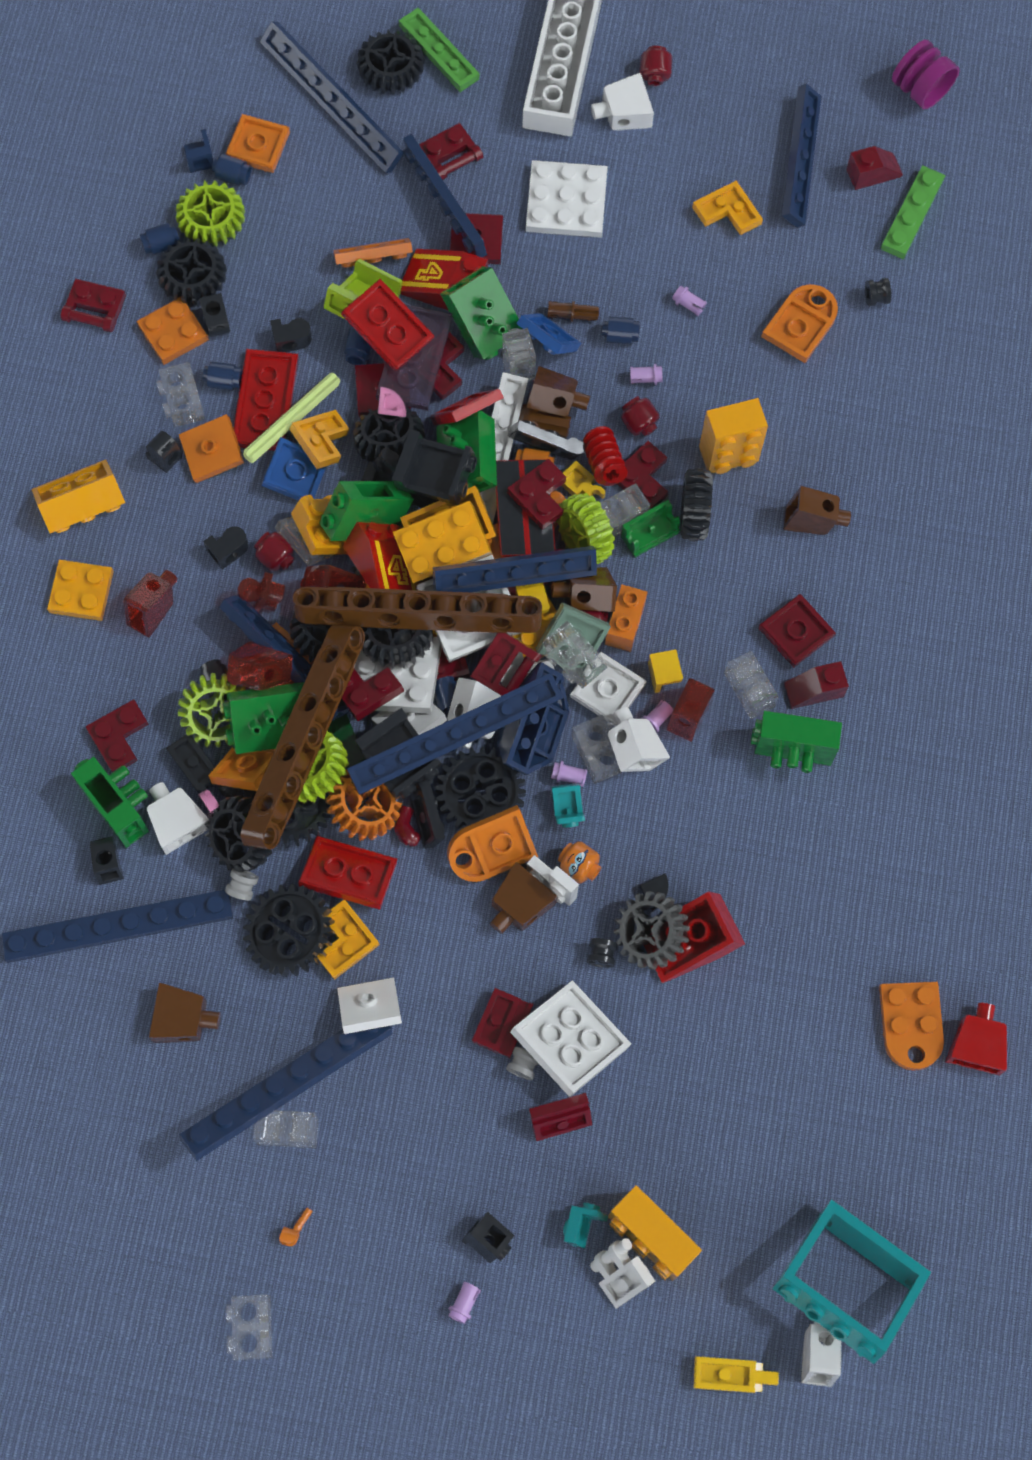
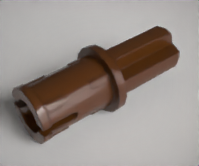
(572, 311)

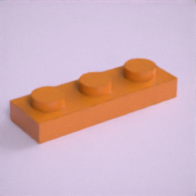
(373, 252)

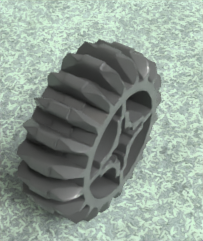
(635, 915)

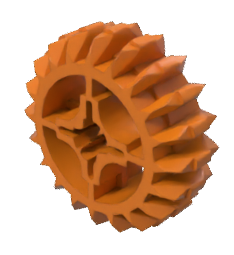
(382, 815)

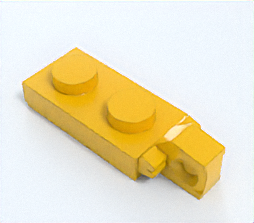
(731, 1375)

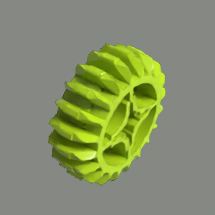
(226, 213)
(586, 525)
(204, 707)
(326, 769)

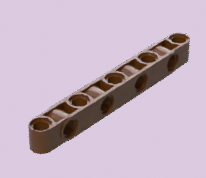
(418, 609)
(302, 737)

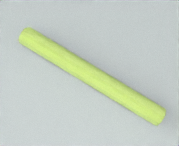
(294, 414)

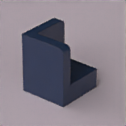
(199, 154)

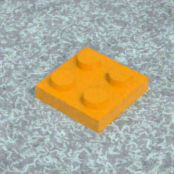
(80, 590)

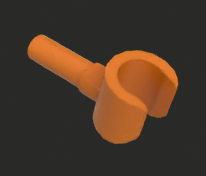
(290, 1236)

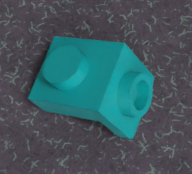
(567, 805)
(578, 1225)

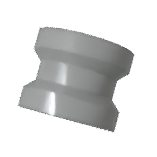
(241, 884)
(522, 1064)

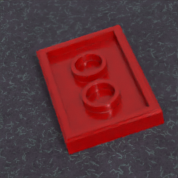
(387, 325)
(348, 872)

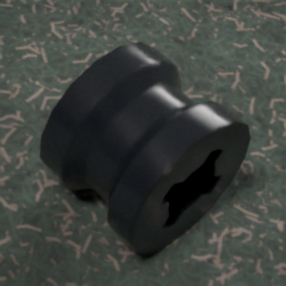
(878, 291)
(602, 952)

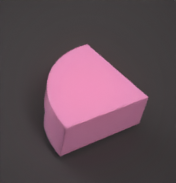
(391, 403)
(209, 800)

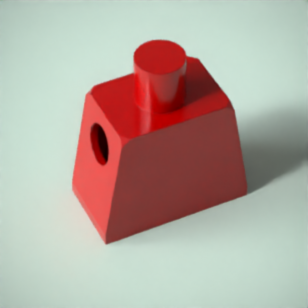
(980, 1042)

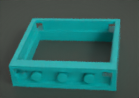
(875, 1249)

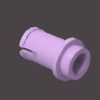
(688, 299)
(646, 374)
(659, 714)
(568, 774)
(464, 1303)

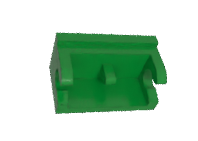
(650, 529)

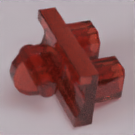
(264, 593)

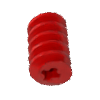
(604, 456)

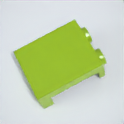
(357, 283)

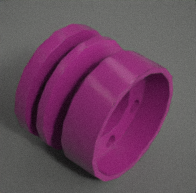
(925, 74)

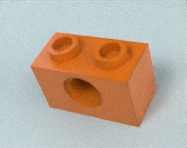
(626, 618)

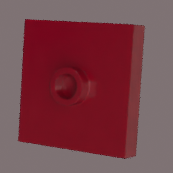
(490, 229)
(367, 384)
(797, 630)

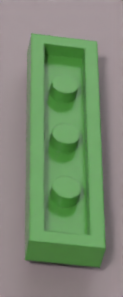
(439, 49)
(913, 212)

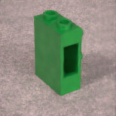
(481, 311)
(478, 433)
(363, 502)
(259, 716)
(796, 740)
(111, 801)

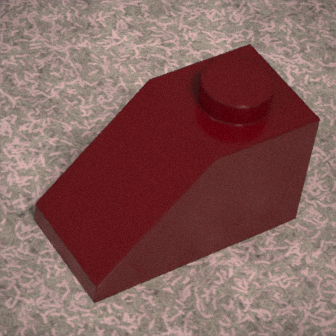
(872, 167)
(817, 685)

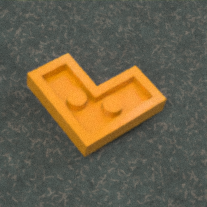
(728, 202)
(315, 437)
(352, 944)

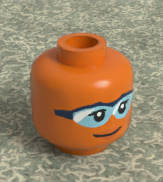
(580, 862)

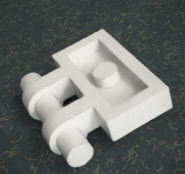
(626, 1281)

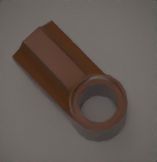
(546, 420)

